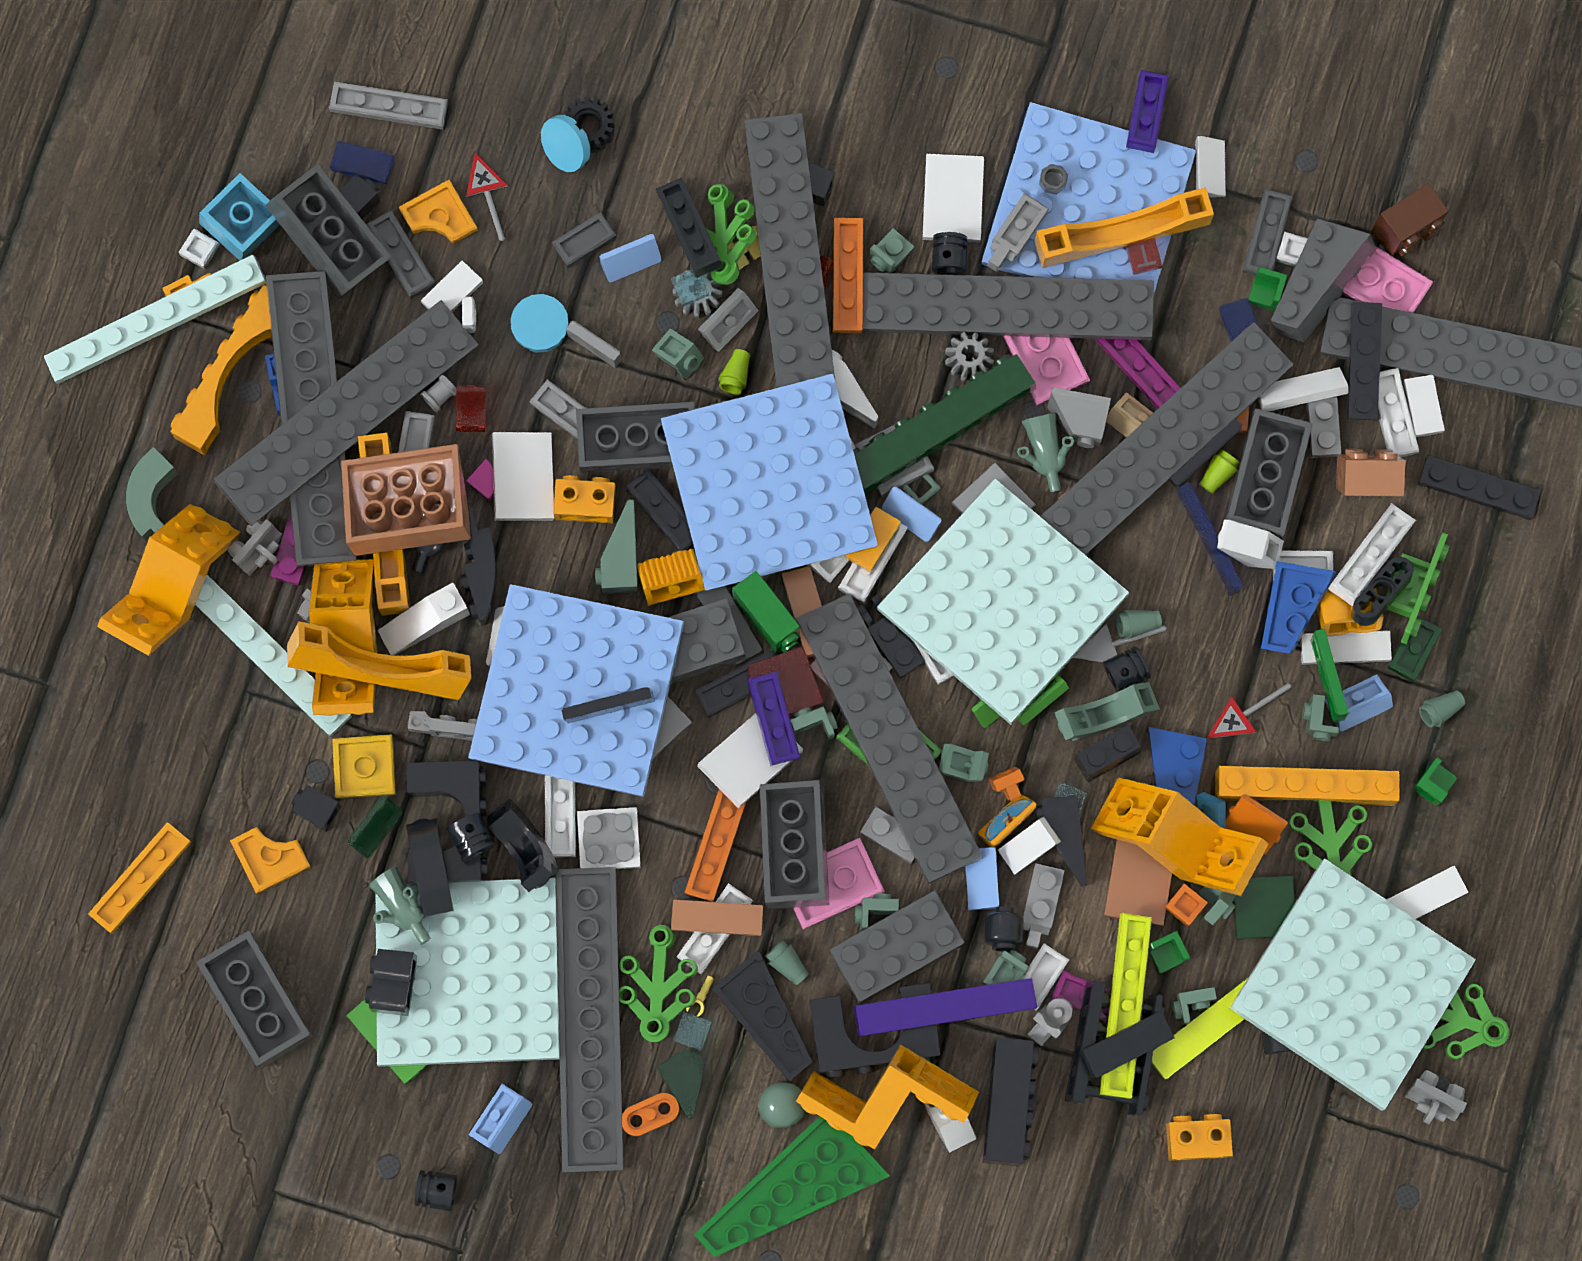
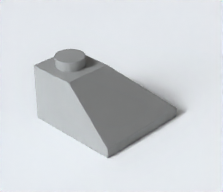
(1080, 415)

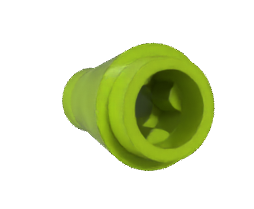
(734, 376)
(1219, 471)

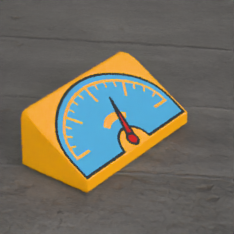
(1007, 821)

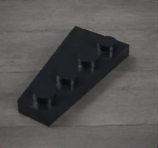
(761, 1011)

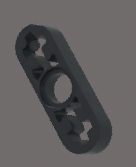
(1381, 603)

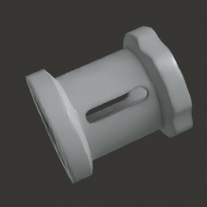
(439, 393)

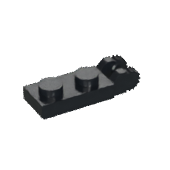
(892, 642)

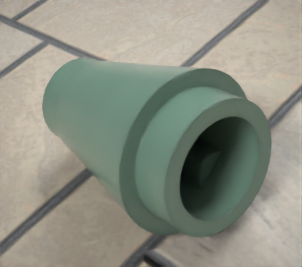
(1136, 622)
(1439, 709)
(787, 962)

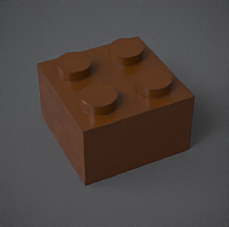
(1410, 221)

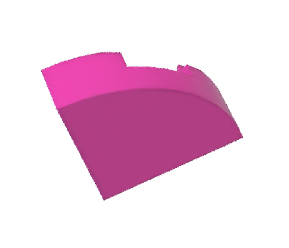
(482, 480)

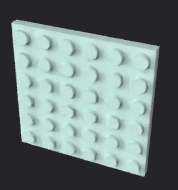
(1003, 601)
(480, 981)
(1352, 984)

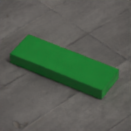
(1329, 676)

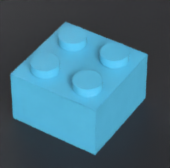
(239, 217)

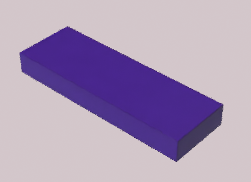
(1147, 111)
(773, 718)

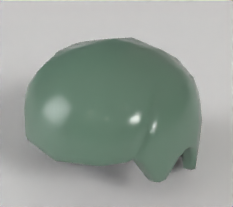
(779, 1106)

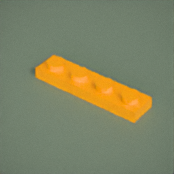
(139, 878)

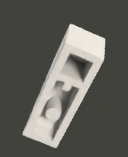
(850, 393)
(424, 619)

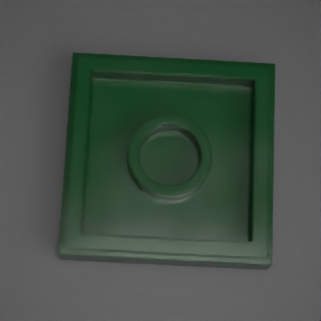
(1263, 907)

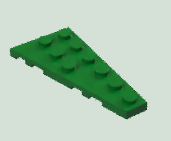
(803, 1178)

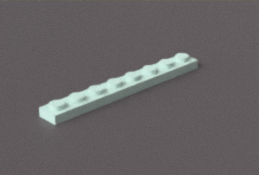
(155, 319)
(263, 652)

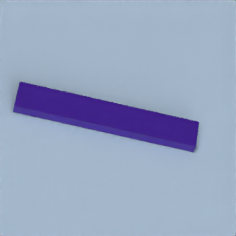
(945, 1007)

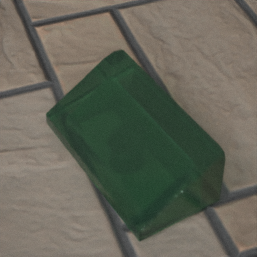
(375, 826)

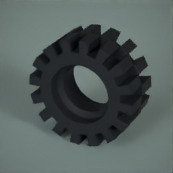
(601, 113)

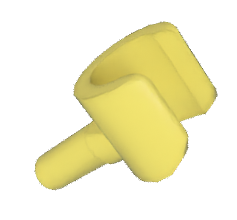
(702, 994)

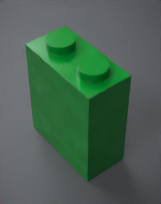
(766, 613)

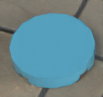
(565, 143)
(539, 323)

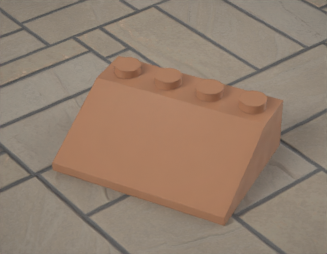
(405, 500)

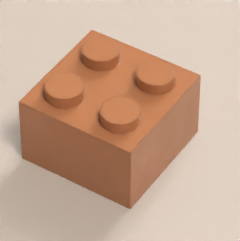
(1370, 473)

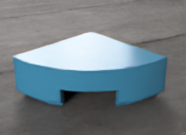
(1213, 808)

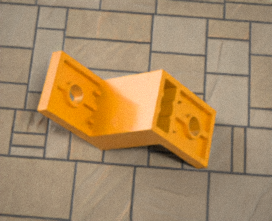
(169, 579)
(344, 604)
(1179, 836)
(871, 1119)

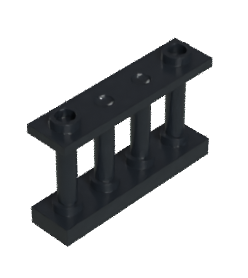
(1088, 1030)

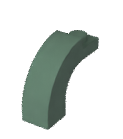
(143, 488)
(1107, 713)

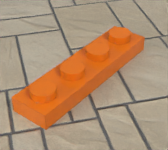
(848, 275)
(714, 849)

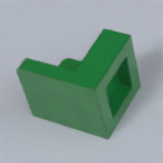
(1267, 289)
(1435, 783)
(1168, 952)

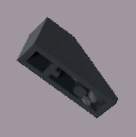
(1064, 819)

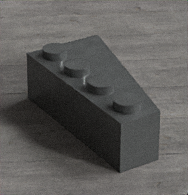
(1318, 279)

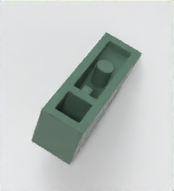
(619, 558)

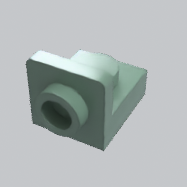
(890, 252)
(678, 353)
(1197, 999)

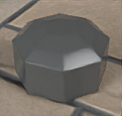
(1053, 179)

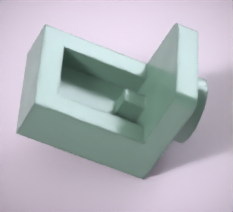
(1313, 714)
(808, 719)
(963, 763)
(1220, 901)
(879, 905)
(1007, 968)

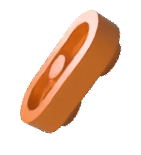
(650, 1115)

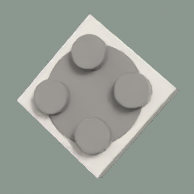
(609, 838)

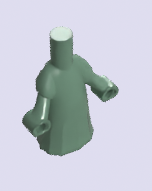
(1044, 441)
(400, 902)

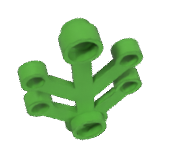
(721, 198)
(1330, 840)
(658, 988)
(1460, 1019)

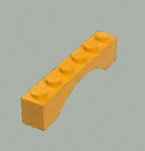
(1081, 240)
(200, 419)
(389, 565)
(321, 651)
(1337, 785)

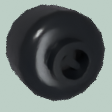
(1004, 929)

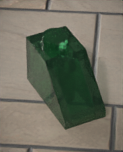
(684, 1078)

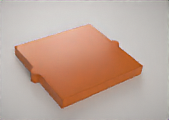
(1255, 820)

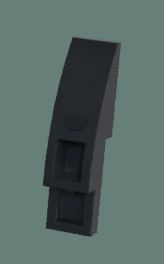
(482, 574)

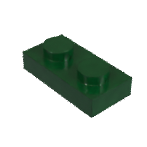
(1411, 656)

